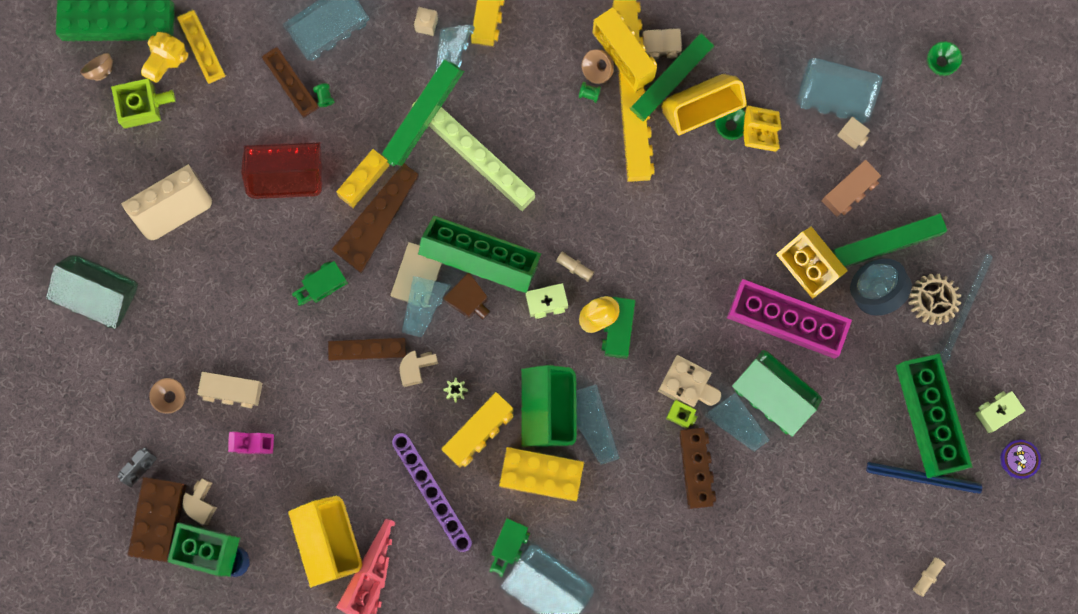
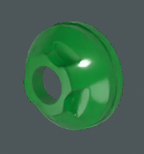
(950, 53)
(736, 116)

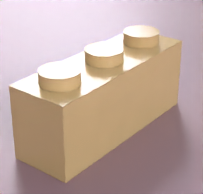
(229, 389)

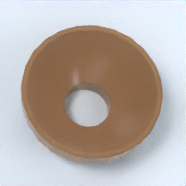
(591, 66)
(98, 67)
(158, 392)

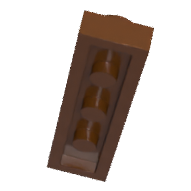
(290, 82)
(366, 349)

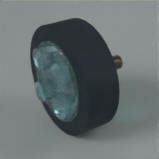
(880, 287)

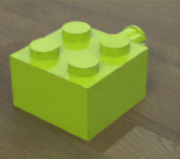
(138, 103)

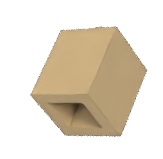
(426, 21)
(854, 133)

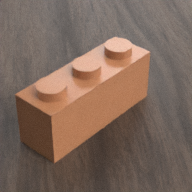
(852, 189)

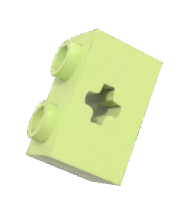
(554, 293)
(1010, 409)

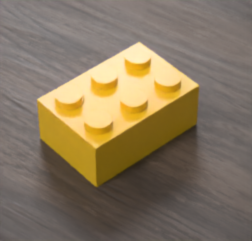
(811, 262)

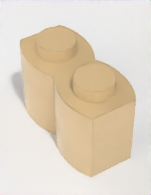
(662, 43)

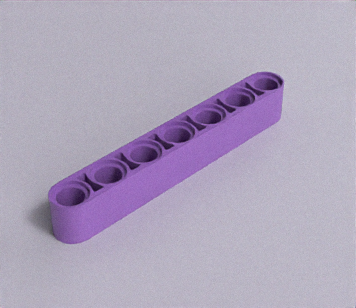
(425, 485)

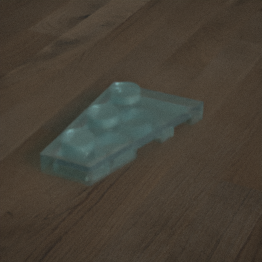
(452, 43)
(422, 303)
(738, 422)

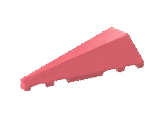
(365, 586)

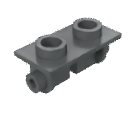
(131, 473)

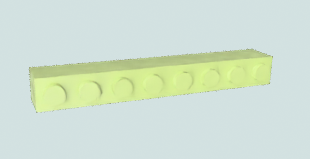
(482, 159)

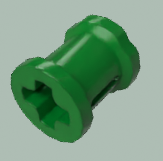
(589, 92)
(323, 95)

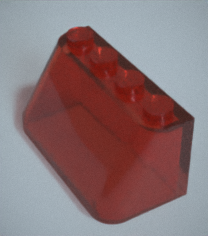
(282, 170)

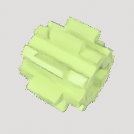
(455, 395)

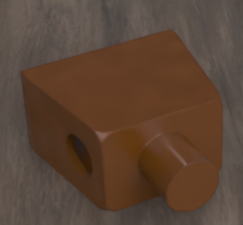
(468, 298)

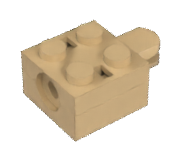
(690, 383)

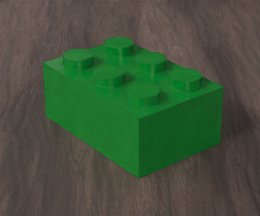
(203, 549)

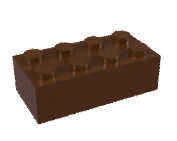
(156, 519)

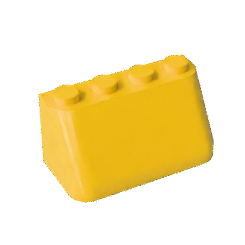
(704, 103)
(325, 540)

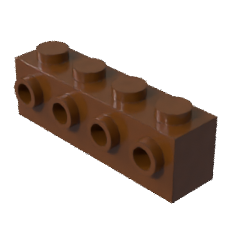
(696, 468)

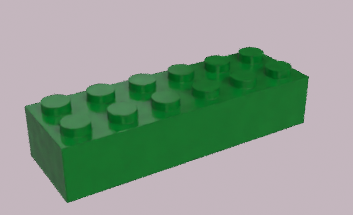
(113, 19)
(479, 254)
(933, 416)

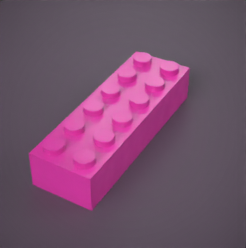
(789, 319)

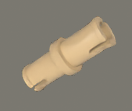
(575, 266)
(929, 576)

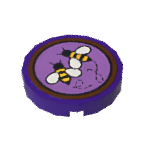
(1020, 459)

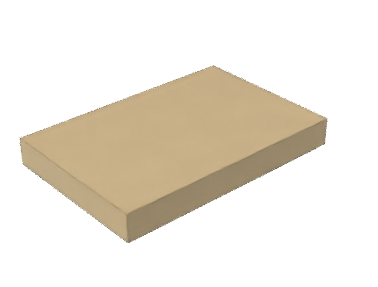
(412, 266)

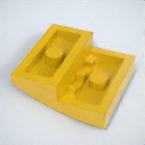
(761, 128)

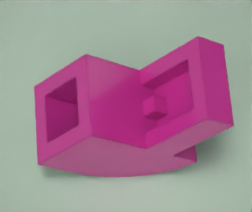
(251, 443)

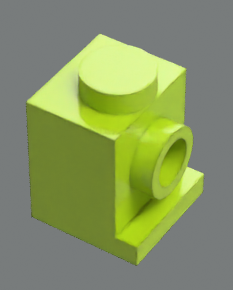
(678, 407)

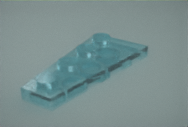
(595, 425)

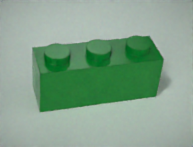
(619, 332)

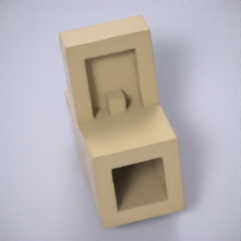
(411, 366)
(194, 504)

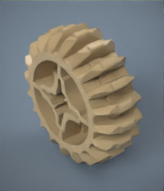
(943, 285)

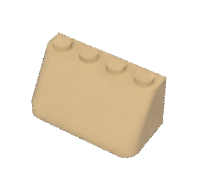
(168, 203)

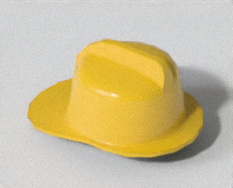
(599, 314)

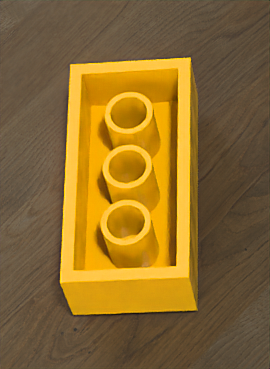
(624, 49)
(477, 430)
(541, 474)

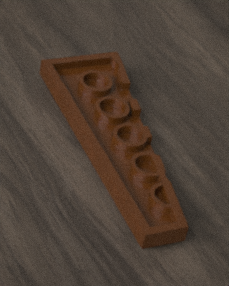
(368, 230)

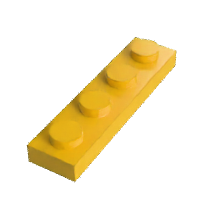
(201, 46)

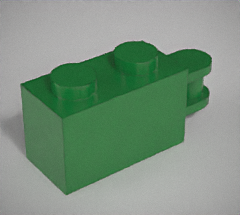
(320, 283)
(508, 545)

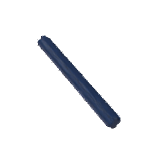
(921, 477)

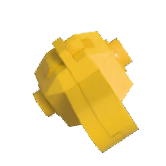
(165, 54)

